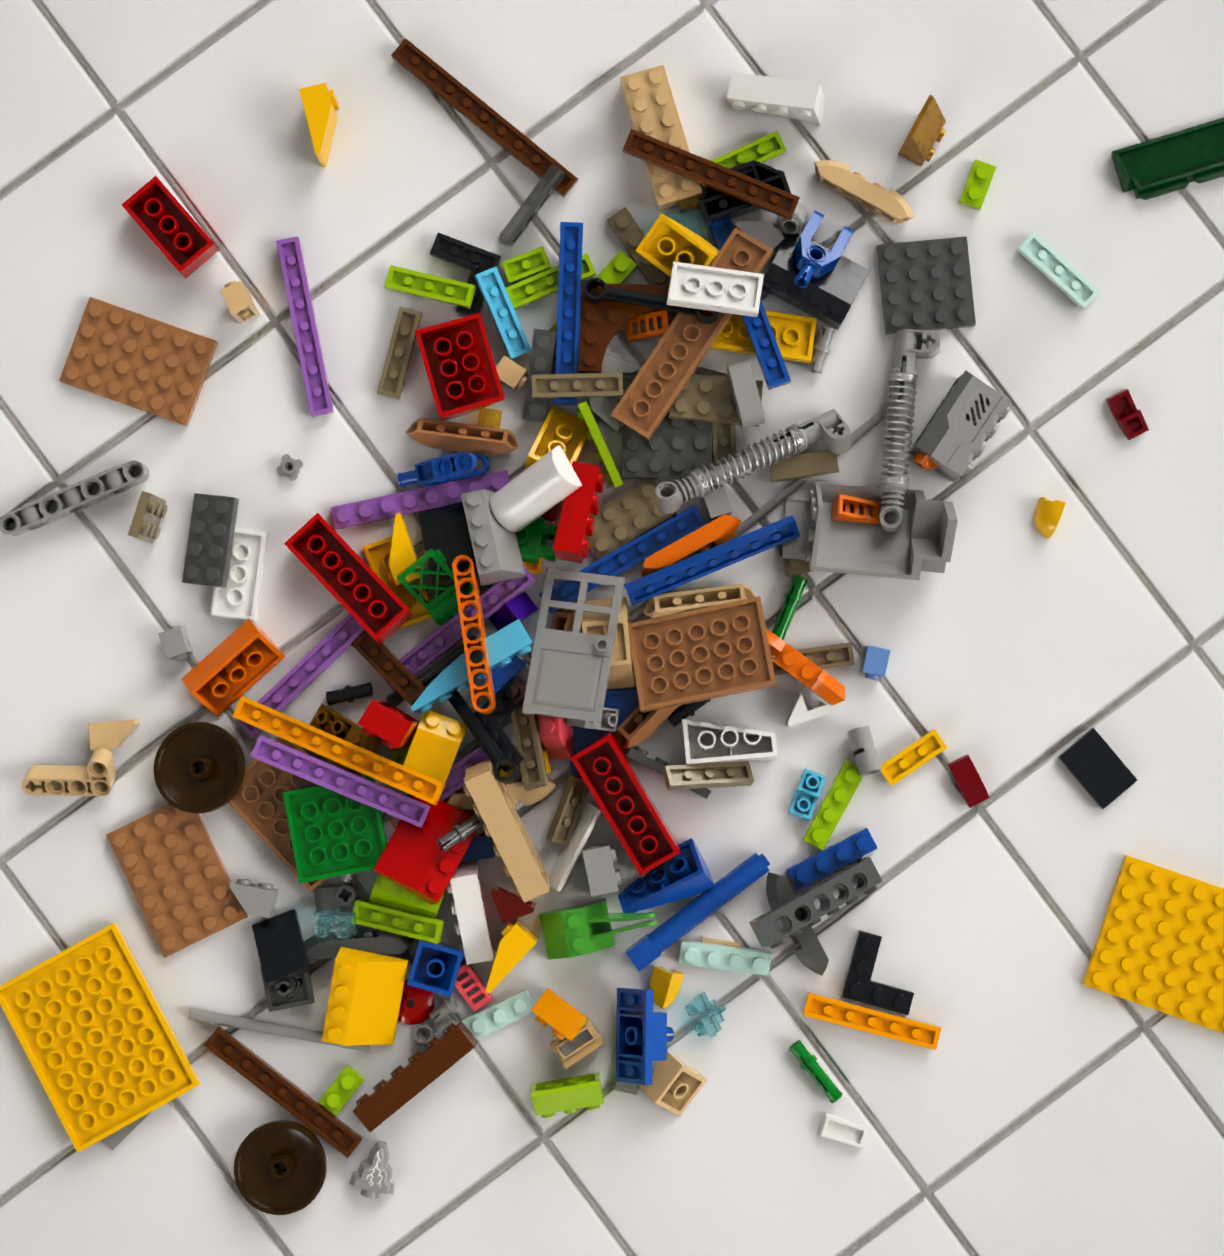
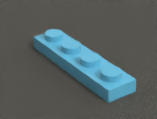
(502, 312)

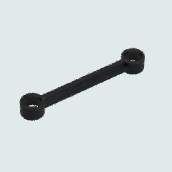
(640, 299)
(483, 738)

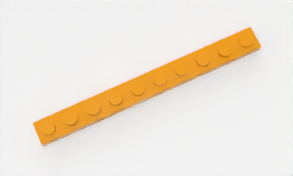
(339, 750)

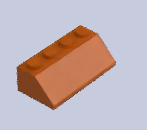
(232, 667)

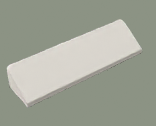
(570, 853)

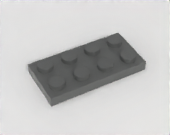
(210, 540)

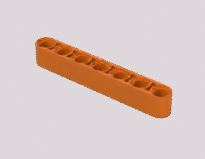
(468, 624)

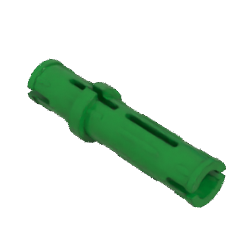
(790, 604)
(809, 1063)

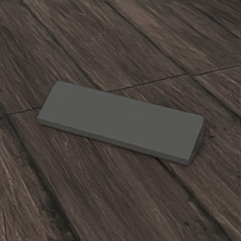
(532, 205)

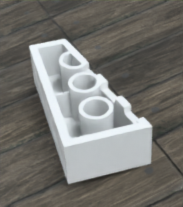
(777, 96)

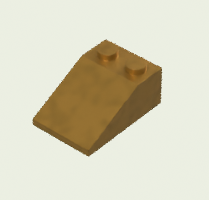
(924, 133)

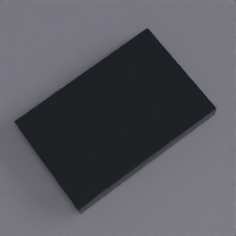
(447, 531)
(1097, 768)
(281, 947)

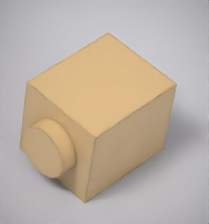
(511, 374)

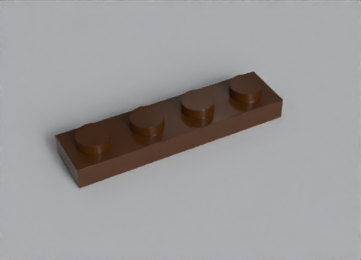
(389, 667)

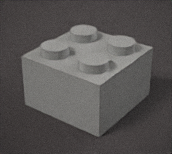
(600, 869)

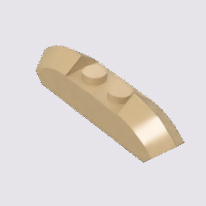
(853, 186)
(689, 600)
(515, 790)

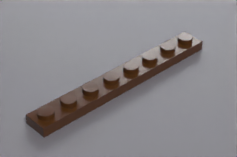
(711, 174)
(283, 1091)

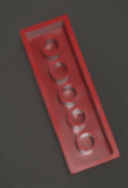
(348, 579)
(625, 803)

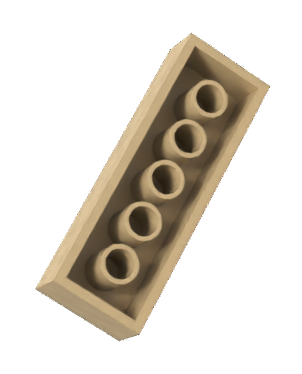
(656, 115)
(506, 830)

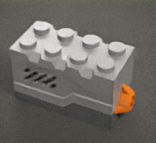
(960, 427)

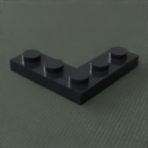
(467, 257)
(506, 702)
(858, 981)

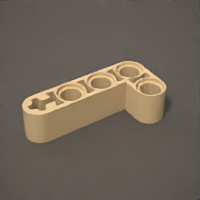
(73, 780)

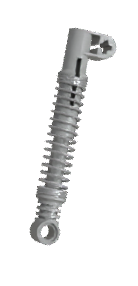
(899, 419)
(793, 439)

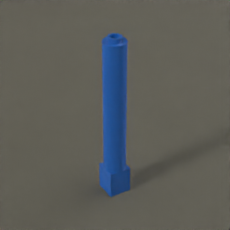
(698, 910)

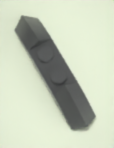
(383, 943)
(810, 950)

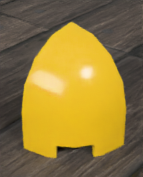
(1048, 515)
(665, 986)

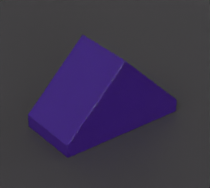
(518, 608)

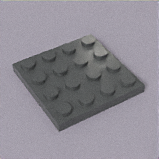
(926, 285)
(670, 453)

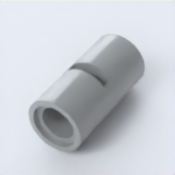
(864, 751)

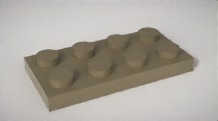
(708, 400)
(626, 518)

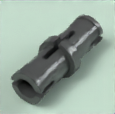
(459, 833)

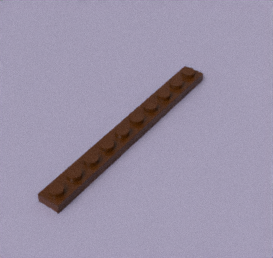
(480, 113)

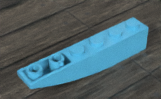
(501, 647)

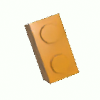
(558, 1014)

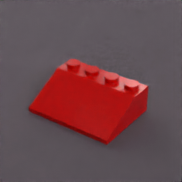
(459, 366)
(416, 860)

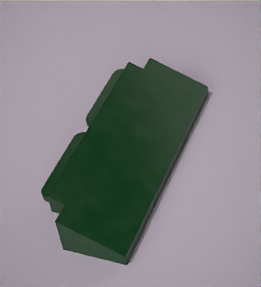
(1172, 160)

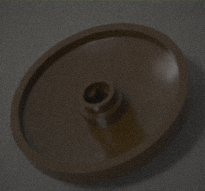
(199, 767)
(280, 1167)

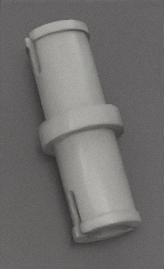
(821, 349)

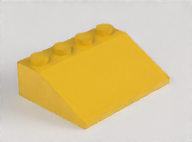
(364, 998)

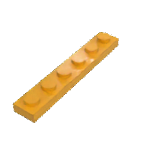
(871, 1021)

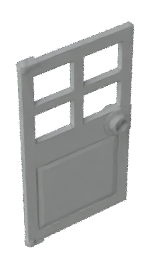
(567, 667)

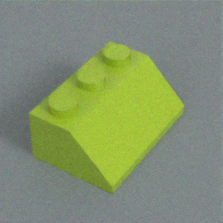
(394, 896)
(567, 1095)

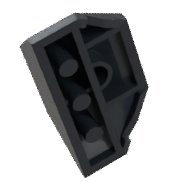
(720, 206)

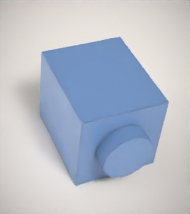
(874, 662)

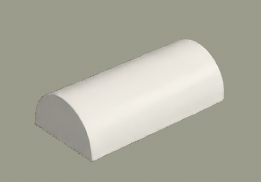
(534, 491)

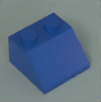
(435, 967)

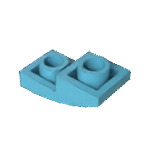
(806, 794)

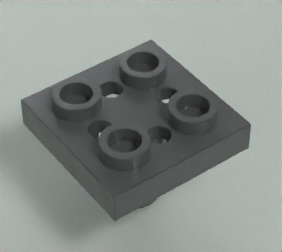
(302, 994)

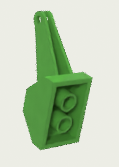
(584, 928)

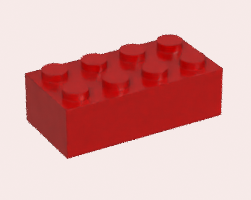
(170, 227)
(577, 515)
(388, 723)

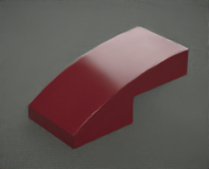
(1126, 414)
(968, 780)

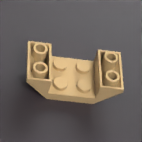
(621, 668)

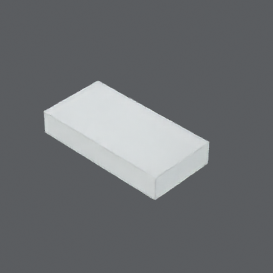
(844, 1131)

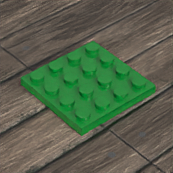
(332, 833)

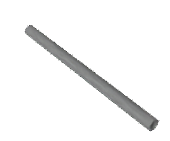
(264, 1027)

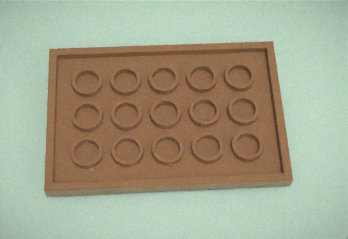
(138, 361)
(701, 654)
(263, 807)
(176, 877)

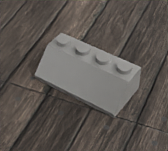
(493, 545)

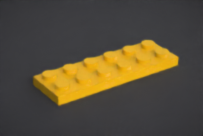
(792, 333)

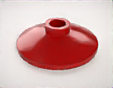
(423, 1006)

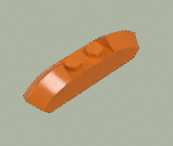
(715, 532)
(805, 671)

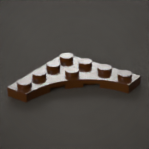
(604, 320)

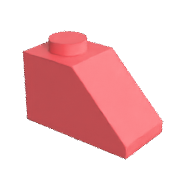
(556, 737)

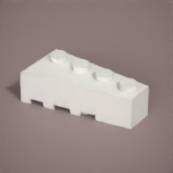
(723, 744)
(471, 913)

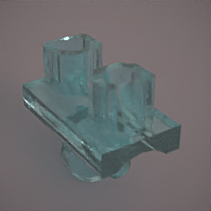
(335, 922)
(709, 1013)

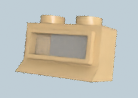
(584, 1043)

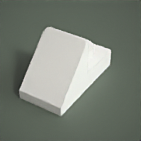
(800, 713)

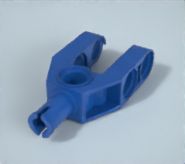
(813, 259)
(444, 470)

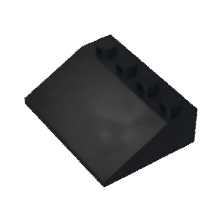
(824, 298)

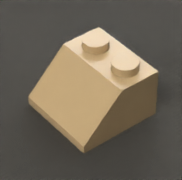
(673, 1084)

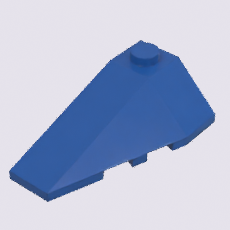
(669, 882)

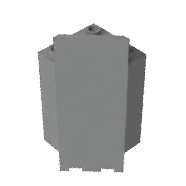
(867, 549)

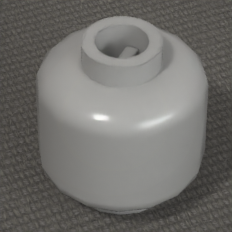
(797, 221)

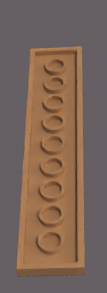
(683, 346)

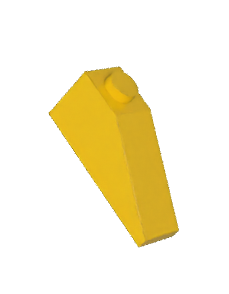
(401, 553)

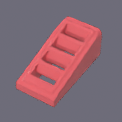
(464, 991)

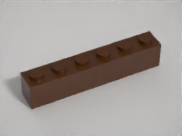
(415, 1076)

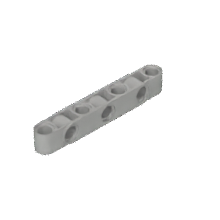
(73, 498)

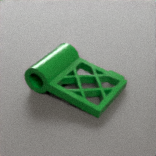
(443, 604)

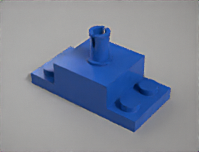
(639, 1036)

